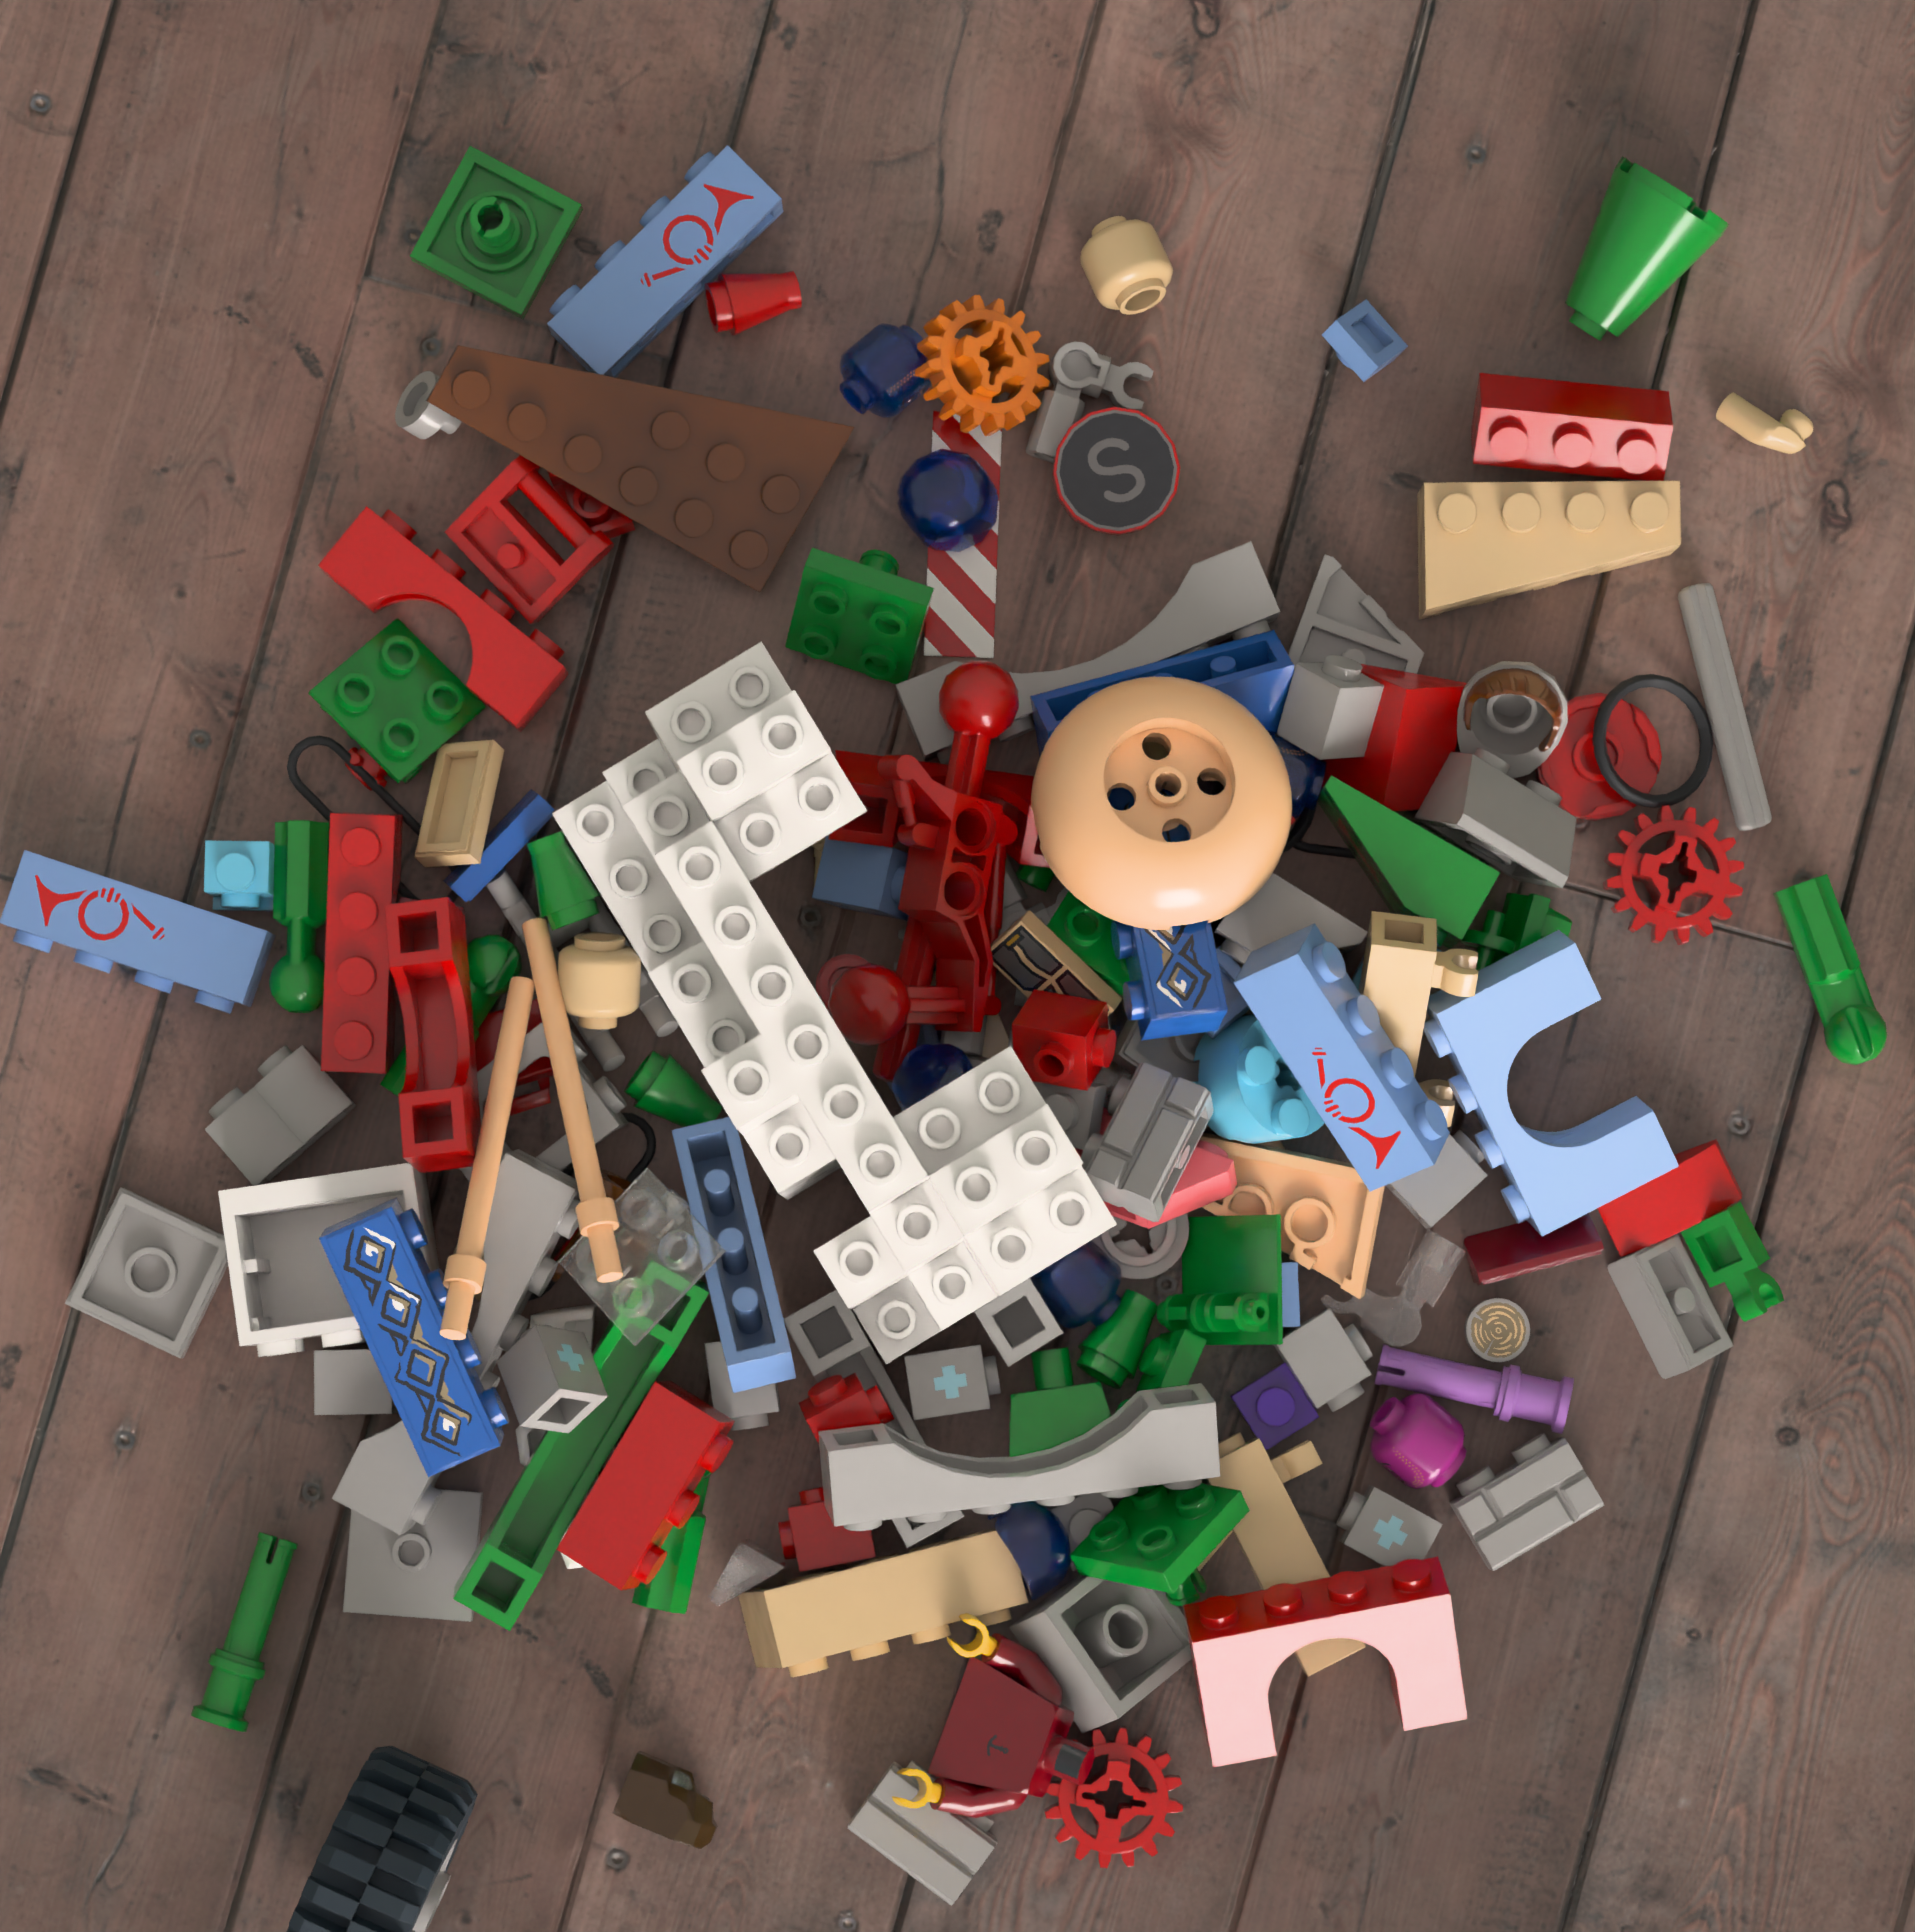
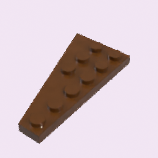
(681, 463)

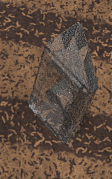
(746, 1568)

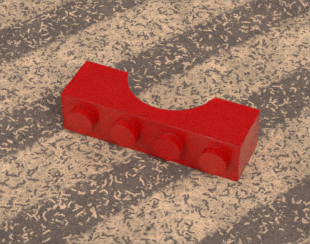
(384, 568)
(883, 817)
(357, 975)
(434, 992)

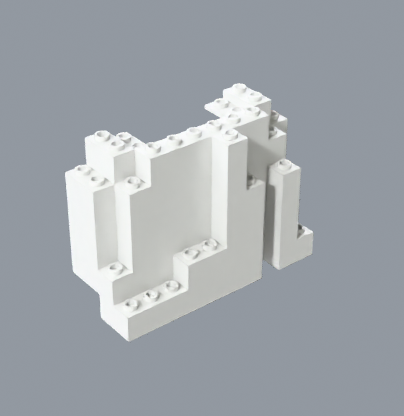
(959, 1186)

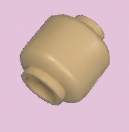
(1126, 265)
(599, 979)

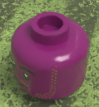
(1417, 1441)

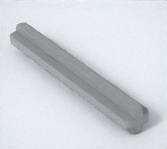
(1724, 706)

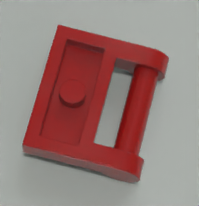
(514, 553)

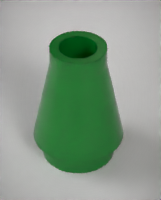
(561, 883)
(670, 1092)
(1116, 1345)

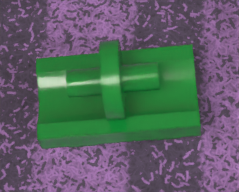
(1519, 925)

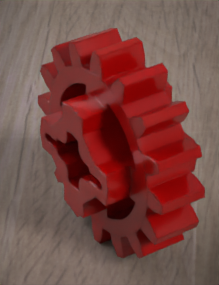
(1701, 881)
(1109, 1824)

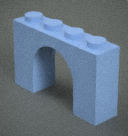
(1548, 1173)

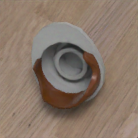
(1512, 714)

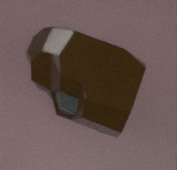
(666, 1802)

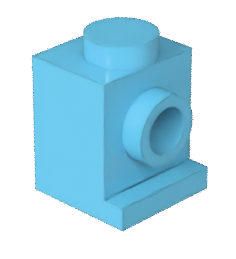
(239, 875)

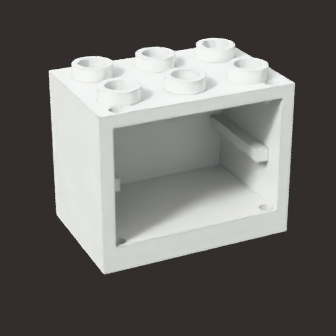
(279, 1266)

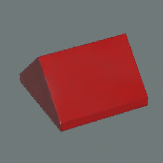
(1407, 741)

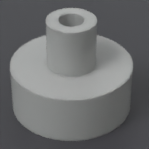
(417, 414)

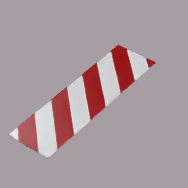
(964, 582)

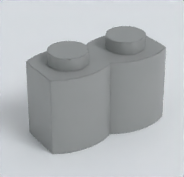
(278, 1115)

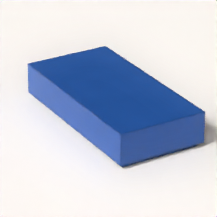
(501, 845)

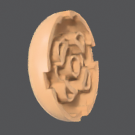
(1119, 857)

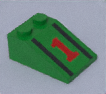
(1408, 864)

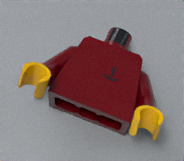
(1000, 1733)

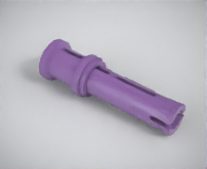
(1506, 1392)

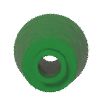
(1637, 249)

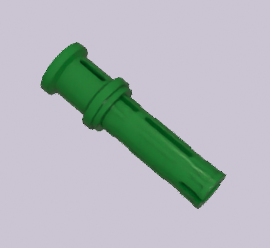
(238, 1663)

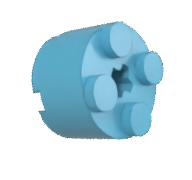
(1252, 1087)

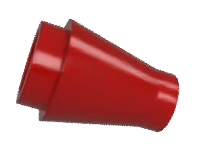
(750, 299)

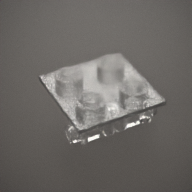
(660, 1257)

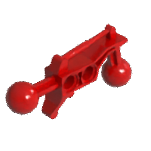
(871, 1000)

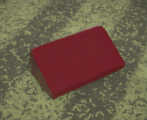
(1522, 1250)

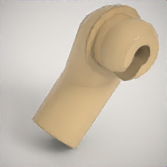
(1761, 429)

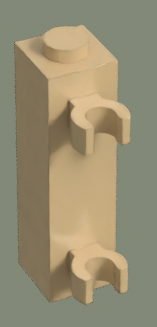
(1398, 976)
(1273, 1531)

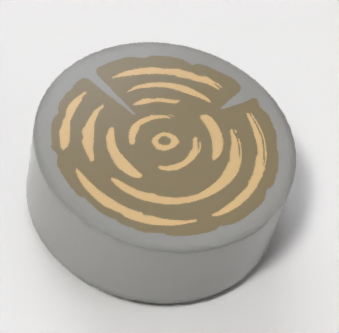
(1497, 1330)

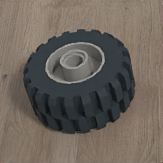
(387, 1849)

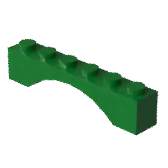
(563, 1469)

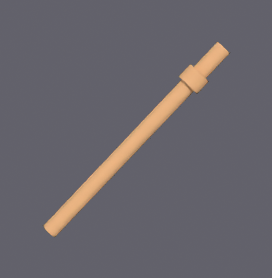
(596, 1212)
(465, 1268)

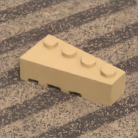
(1531, 535)
(882, 1601)

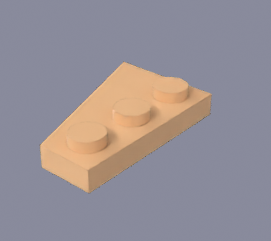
(1322, 1203)

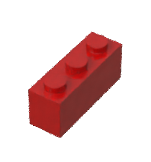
(1571, 427)
(648, 1486)

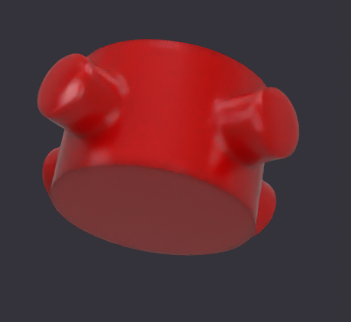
(362, 758)

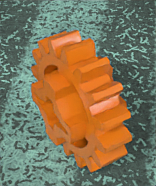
(982, 365)

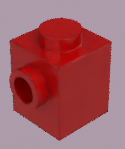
(1063, 1039)
(843, 1404)
(814, 1538)

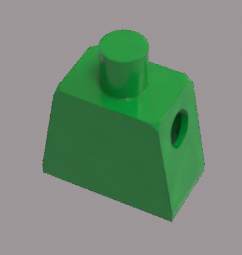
(1056, 1408)

